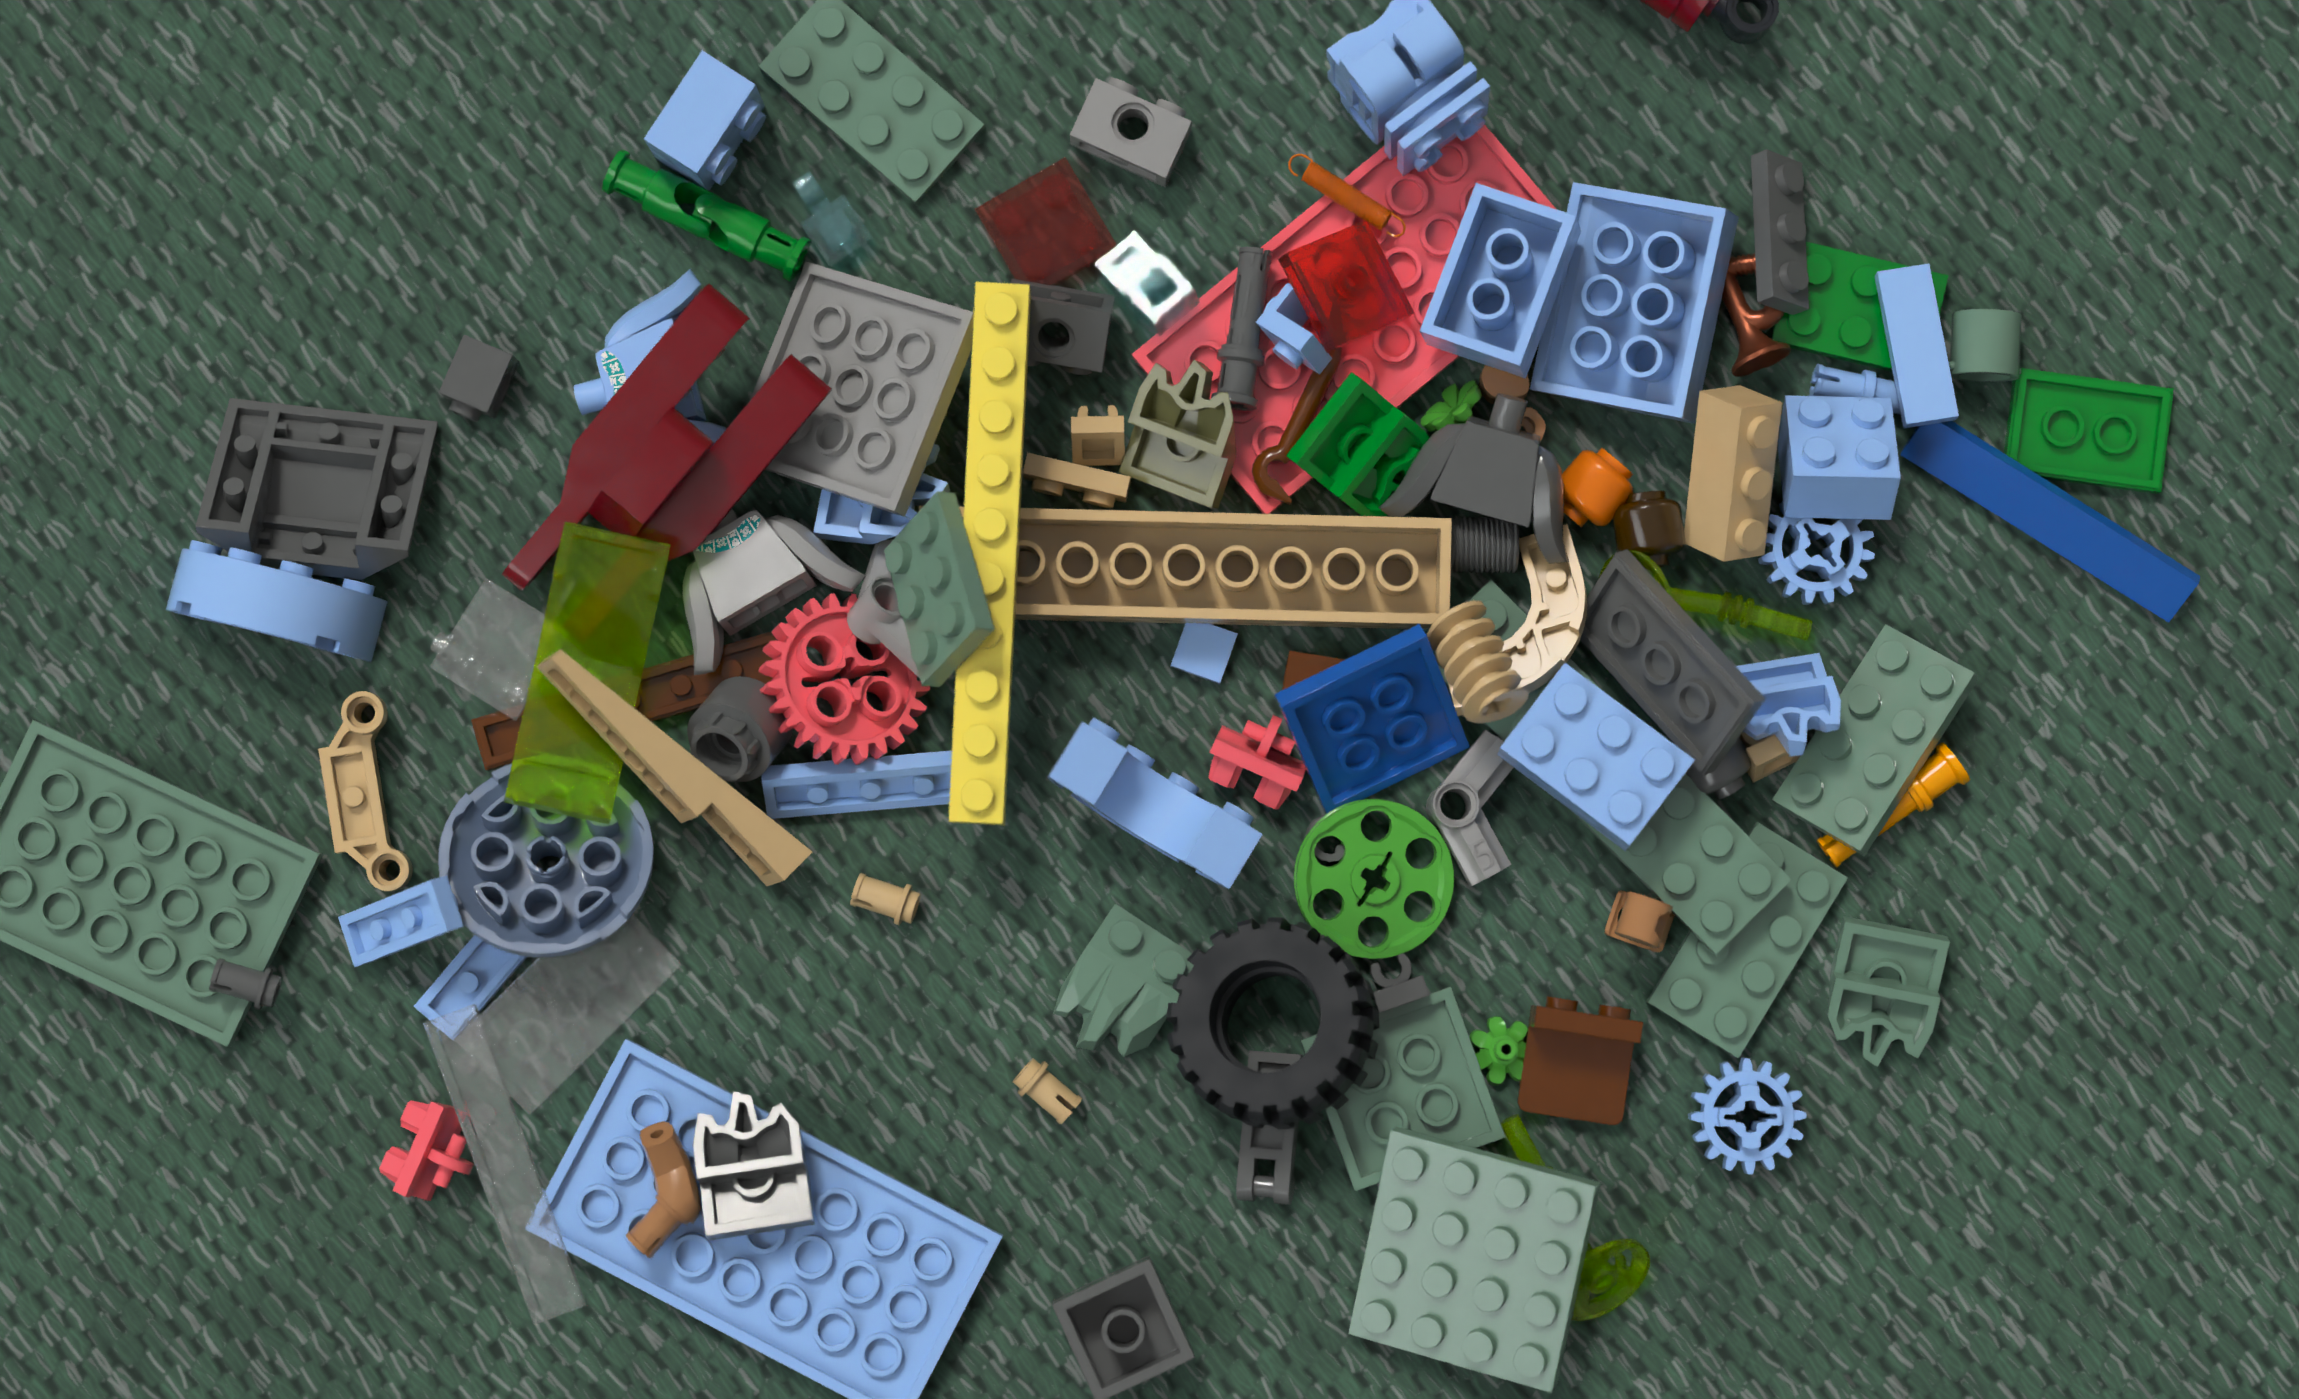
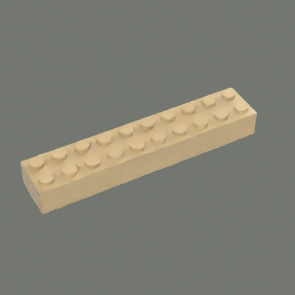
(1232, 568)

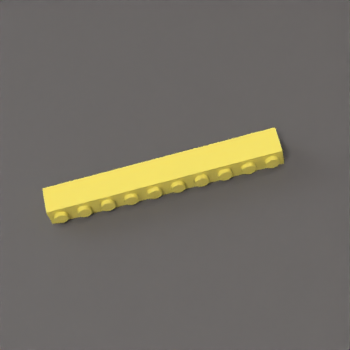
(992, 528)

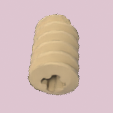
(1475, 665)

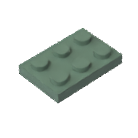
(938, 589)

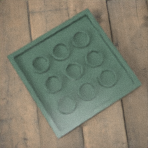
(1474, 1258)

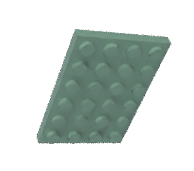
(140, 881)

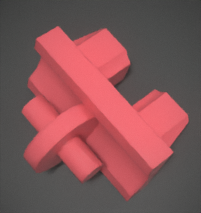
(1262, 753)
(433, 1153)

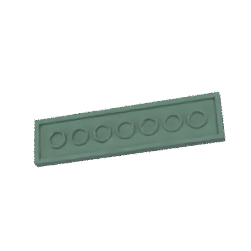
(1688, 848)

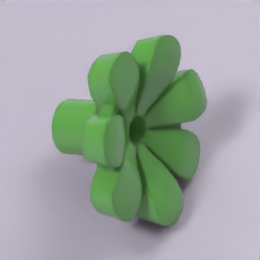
(1454, 409)
(1490, 1051)

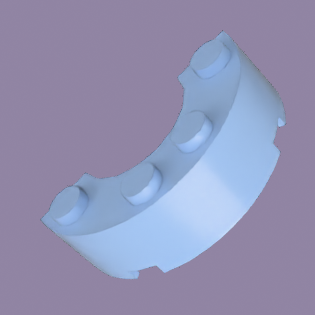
(276, 601)
(1153, 808)

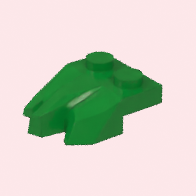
(1359, 446)

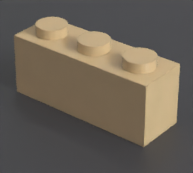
(1732, 472)

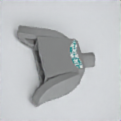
(750, 571)

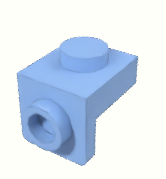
(1283, 326)

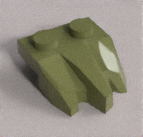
(1182, 436)

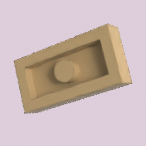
(1054, 475)

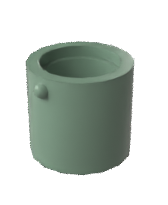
(1985, 345)

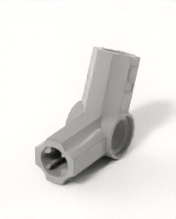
(876, 612)
(1472, 837)

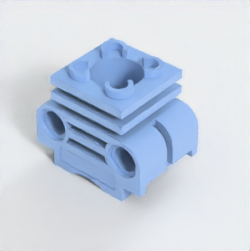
(1409, 84)

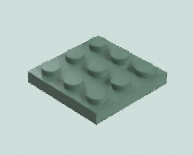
(1420, 1082)

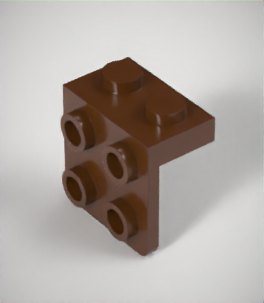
(1577, 1061)

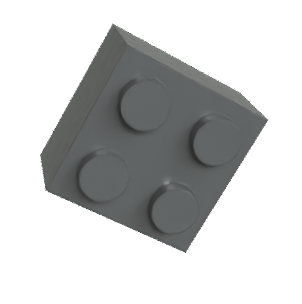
(1123, 1329)

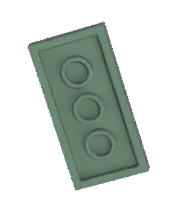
(872, 97)
(1887, 729)
(1732, 991)

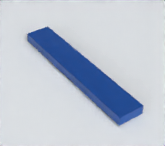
(2052, 517)

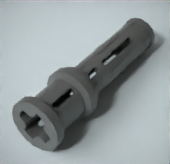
(1241, 353)

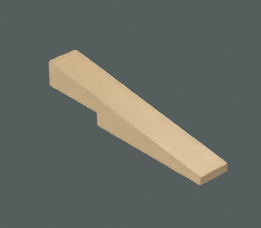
(676, 775)

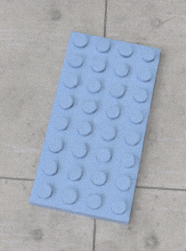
(843, 1301)

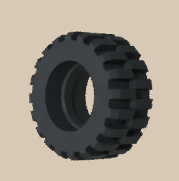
(1224, 975)

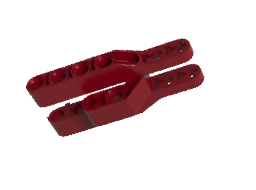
(645, 447)

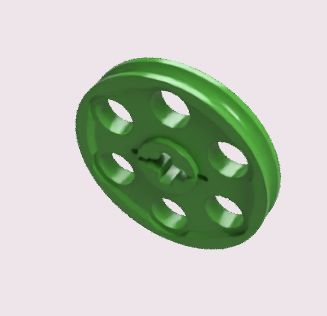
(1401, 878)

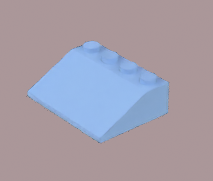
(1637, 303)

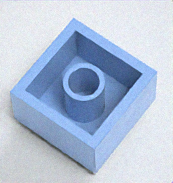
(706, 122)
(1838, 457)

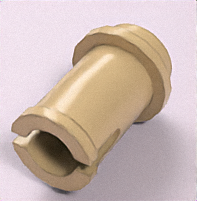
(885, 898)
(1046, 1089)

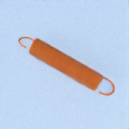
(1346, 195)

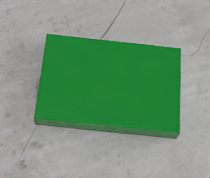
(2089, 430)

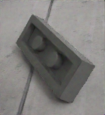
(1779, 232)

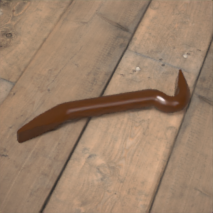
(1297, 425)

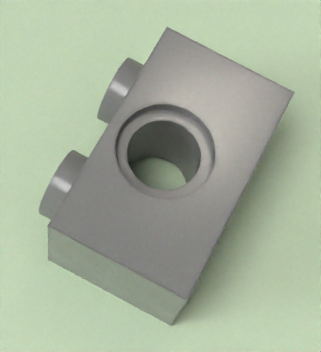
(1149, 156)

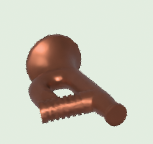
(1755, 347)

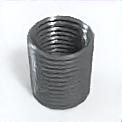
(1484, 545)

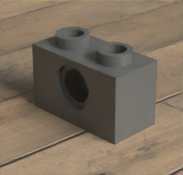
(1085, 317)

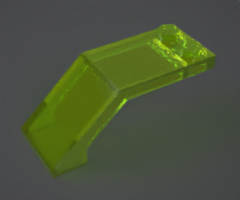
(603, 619)

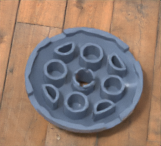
(514, 905)

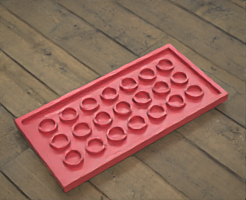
(1390, 360)

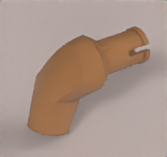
(676, 1188)

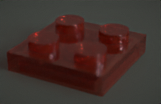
(1046, 226)

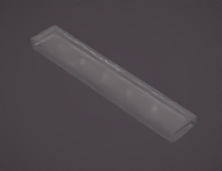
(504, 1164)

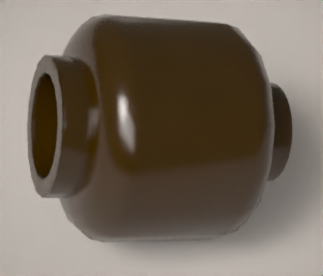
(1650, 525)

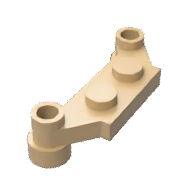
(356, 794)

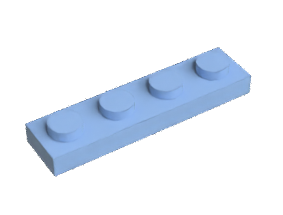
(848, 787)

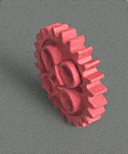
(855, 724)

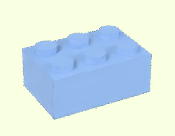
(1500, 280)
(1595, 756)

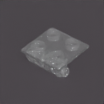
(492, 649)

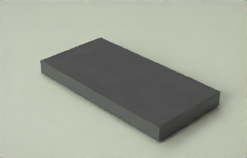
(1667, 663)

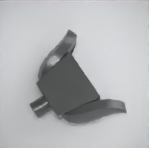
(1492, 473)

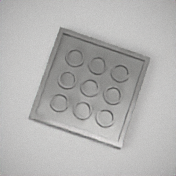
(890, 378)

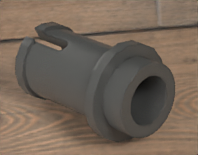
(245, 983)

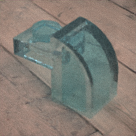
(1148, 284)

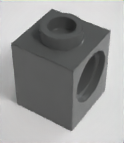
(478, 379)

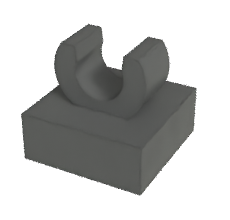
(1397, 990)

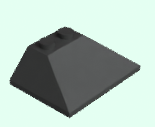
(317, 486)

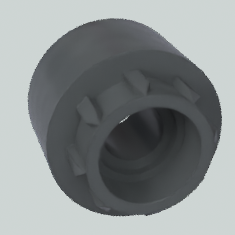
(736, 730)

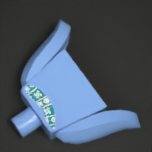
(630, 343)

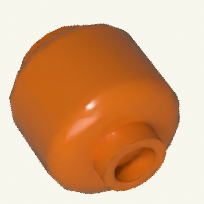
(1595, 487)

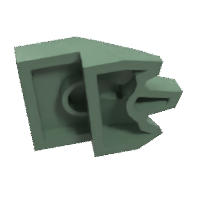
(1123, 983)
(1885, 985)

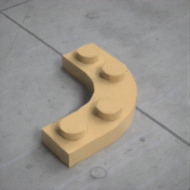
(1553, 619)

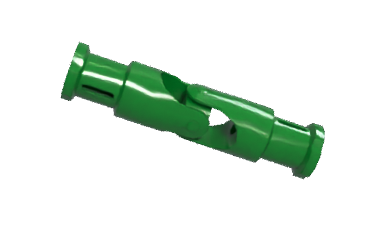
(714, 219)

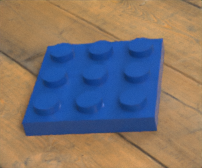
(1373, 719)

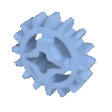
(1830, 569)
(1747, 1140)

